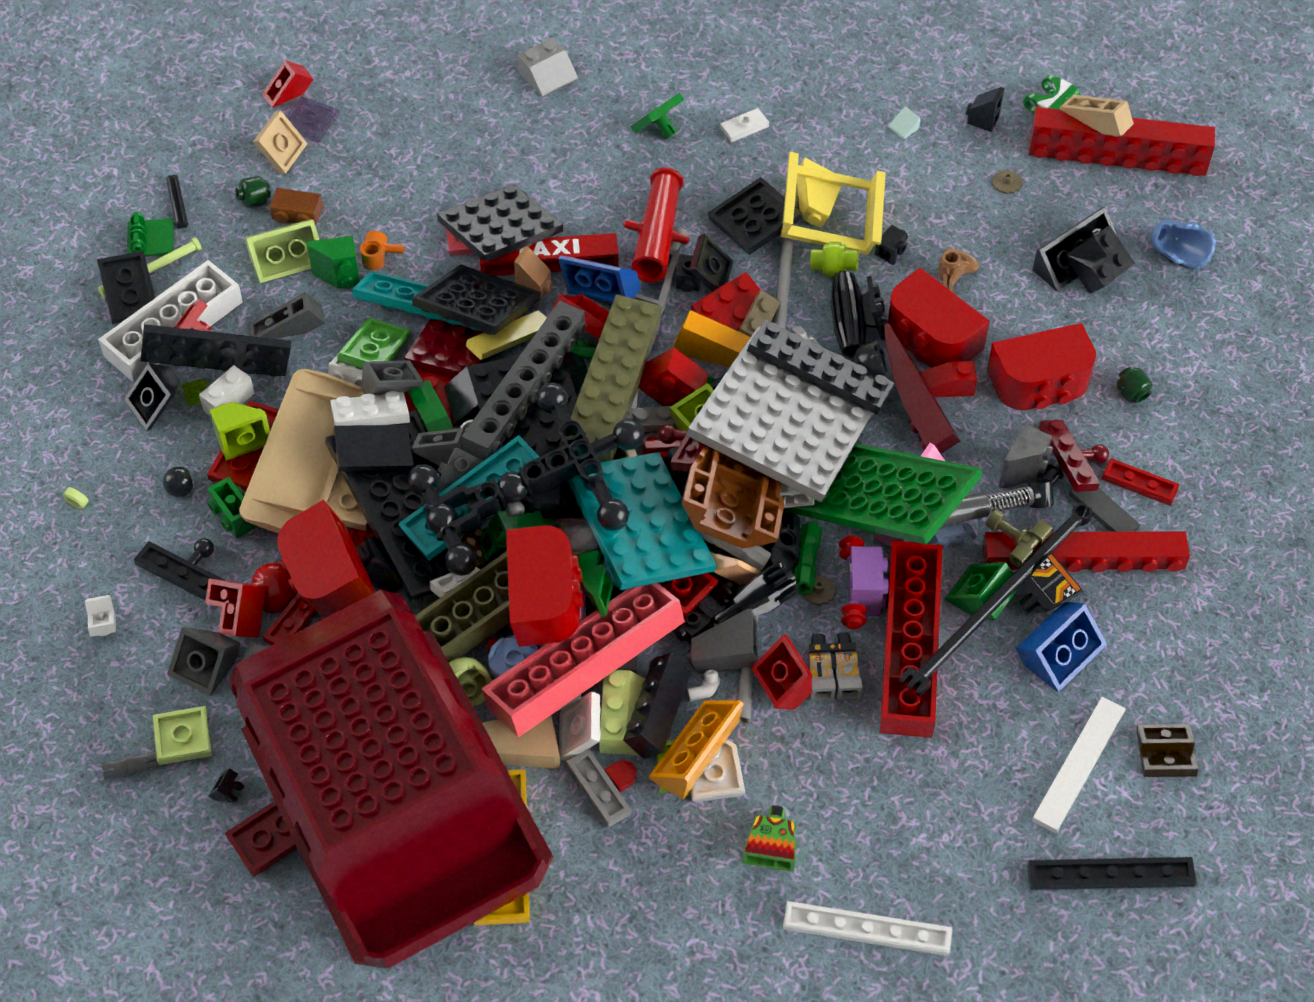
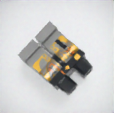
(836, 659)

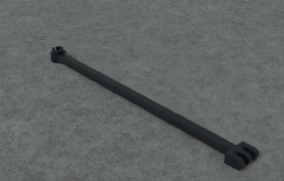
(921, 676)

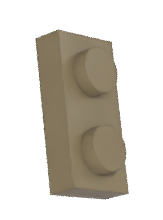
(762, 309)

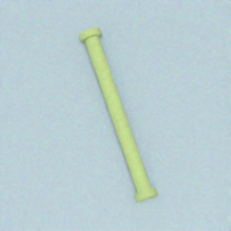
(168, 258)

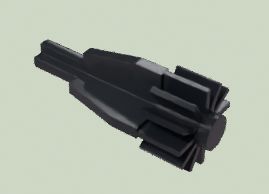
(762, 593)

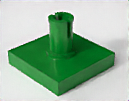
(659, 117)

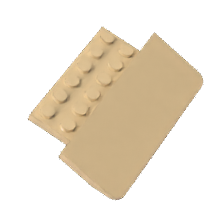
(296, 462)

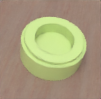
(75, 498)

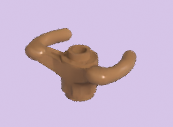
(954, 265)

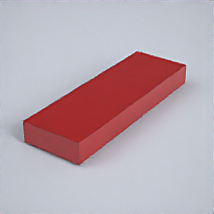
(1140, 481)

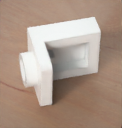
(100, 616)

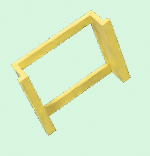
(874, 207)

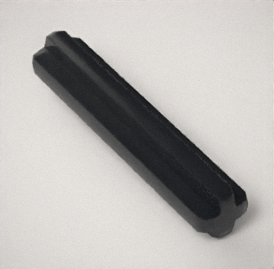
(177, 201)

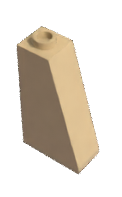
(532, 749)

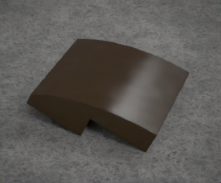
(1167, 750)

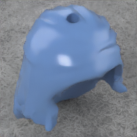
(1192, 248)

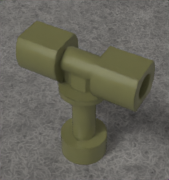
(1025, 540)

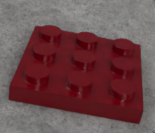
(443, 349)

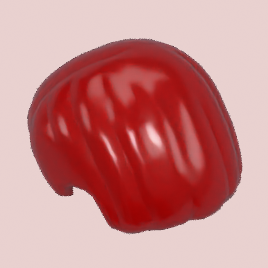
(278, 589)

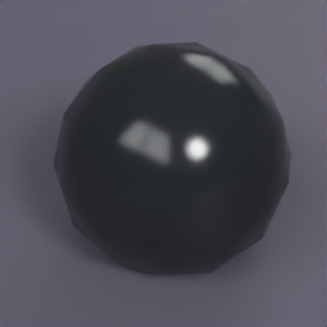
(178, 482)

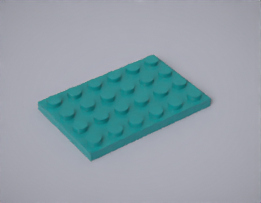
(658, 536)

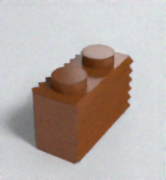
(295, 206)

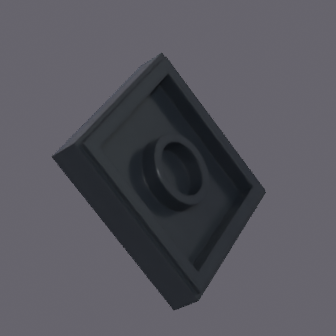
(710, 263)

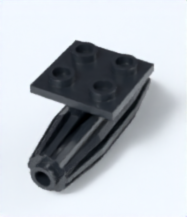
(855, 311)

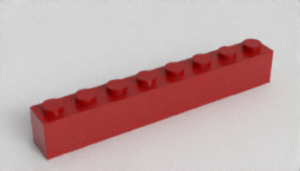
(1104, 550)

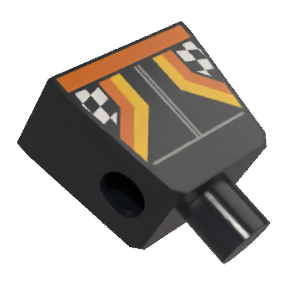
(1049, 586)

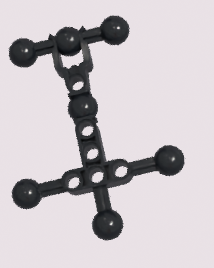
(514, 486)

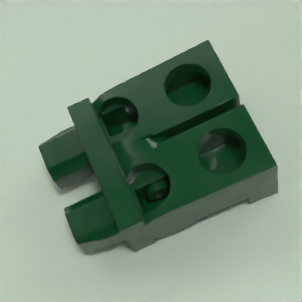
(494, 539)

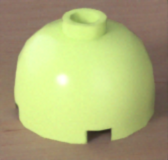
(472, 677)

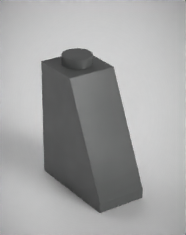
(726, 645)

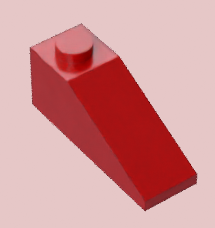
(952, 379)

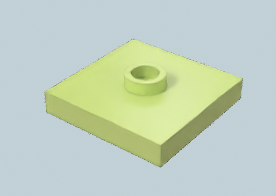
(182, 735)

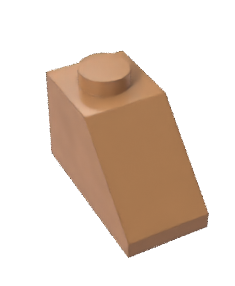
(532, 272)

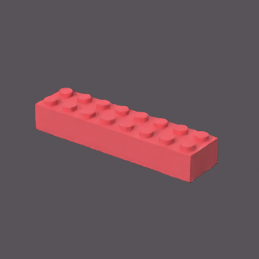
(595, 650)

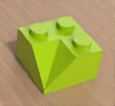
(239, 428)

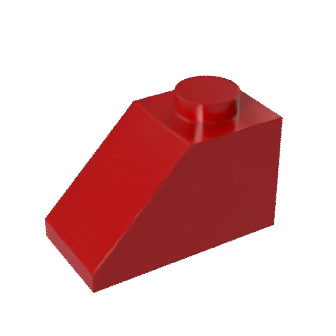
(288, 83)

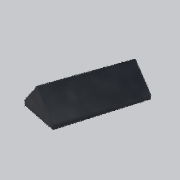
(1050, 258)

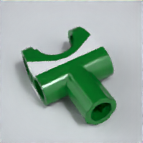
(1058, 95)

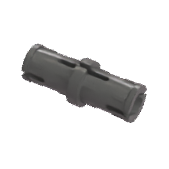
(129, 765)

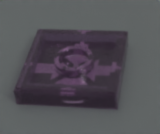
(312, 118)

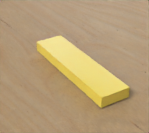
(511, 335)

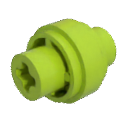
(834, 259)

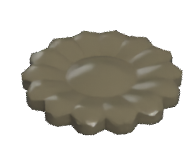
(1007, 182)
(823, 591)

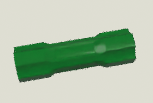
(805, 569)

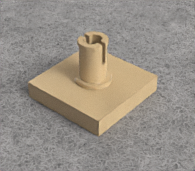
(280, 142)

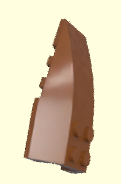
(732, 500)

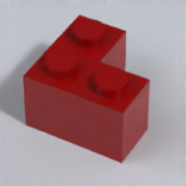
(240, 605)

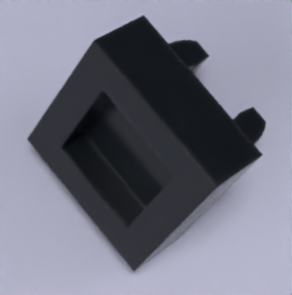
(223, 787)

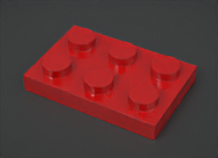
(729, 302)

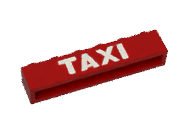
(595, 248)

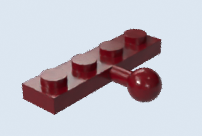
(687, 451)
(1073, 459)

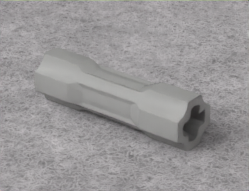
(753, 556)

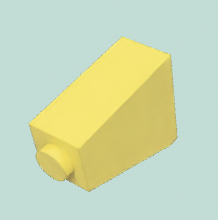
(816, 196)

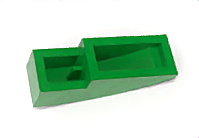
(596, 581)

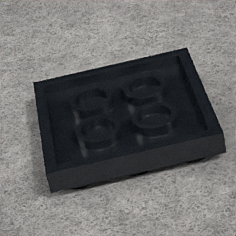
(752, 215)

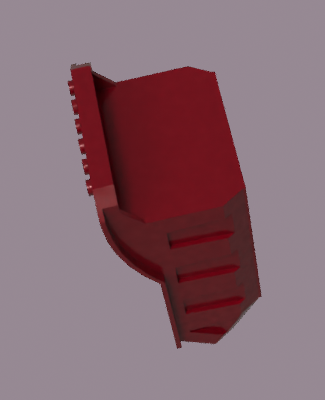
(387, 780)

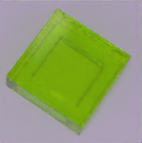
(192, 391)

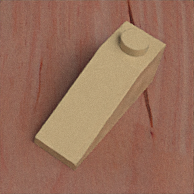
(1101, 114)

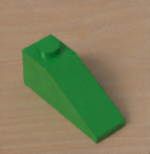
(430, 408)

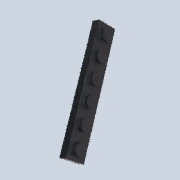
(1111, 873)

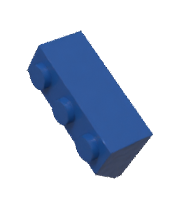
(598, 279)
(1062, 645)

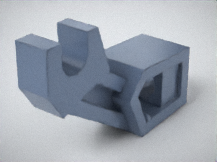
(952, 534)

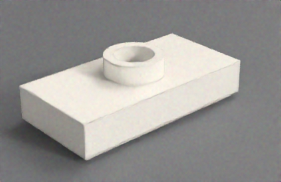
(744, 125)

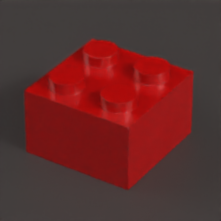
(671, 377)

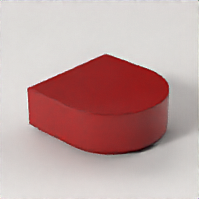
(621, 774)

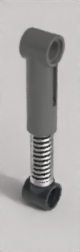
(1036, 494)

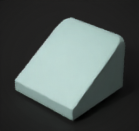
(905, 123)

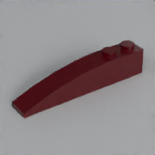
(917, 397)

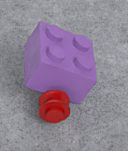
(865, 581)

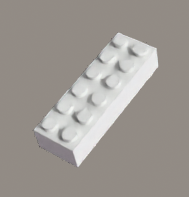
(207, 282)

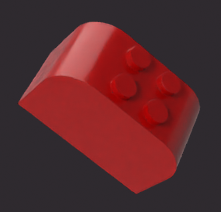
(935, 321)
(1042, 367)
(322, 560)
(542, 585)

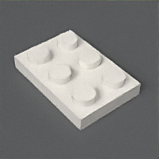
(370, 409)

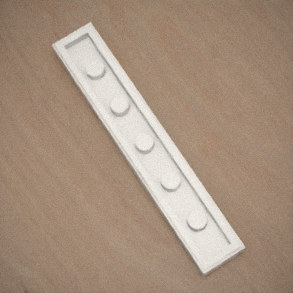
(1078, 765)
(867, 928)

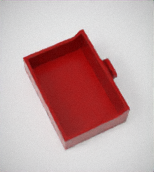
(594, 313)

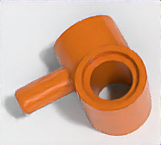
(374, 249)

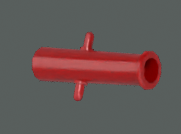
(657, 227)

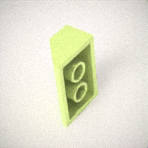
(281, 250)
(619, 696)

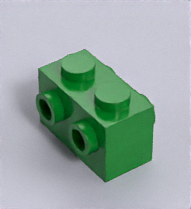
(226, 502)

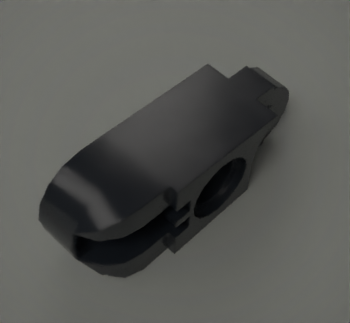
(788, 543)

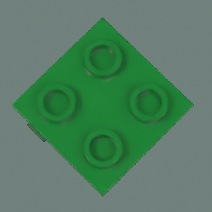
(150, 236)

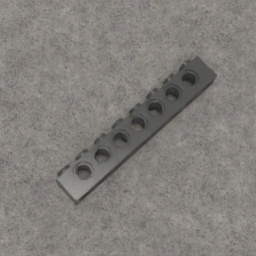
(522, 382)

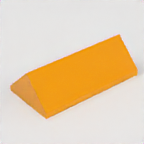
(696, 746)

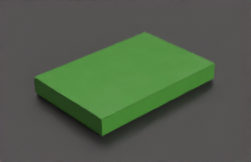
(374, 342)

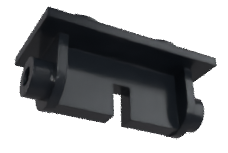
(723, 590)

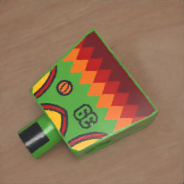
(771, 841)

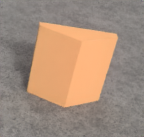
(734, 569)

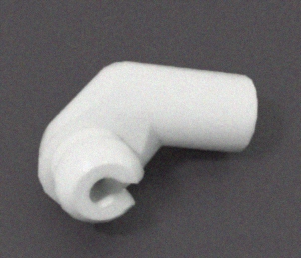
(707, 687)

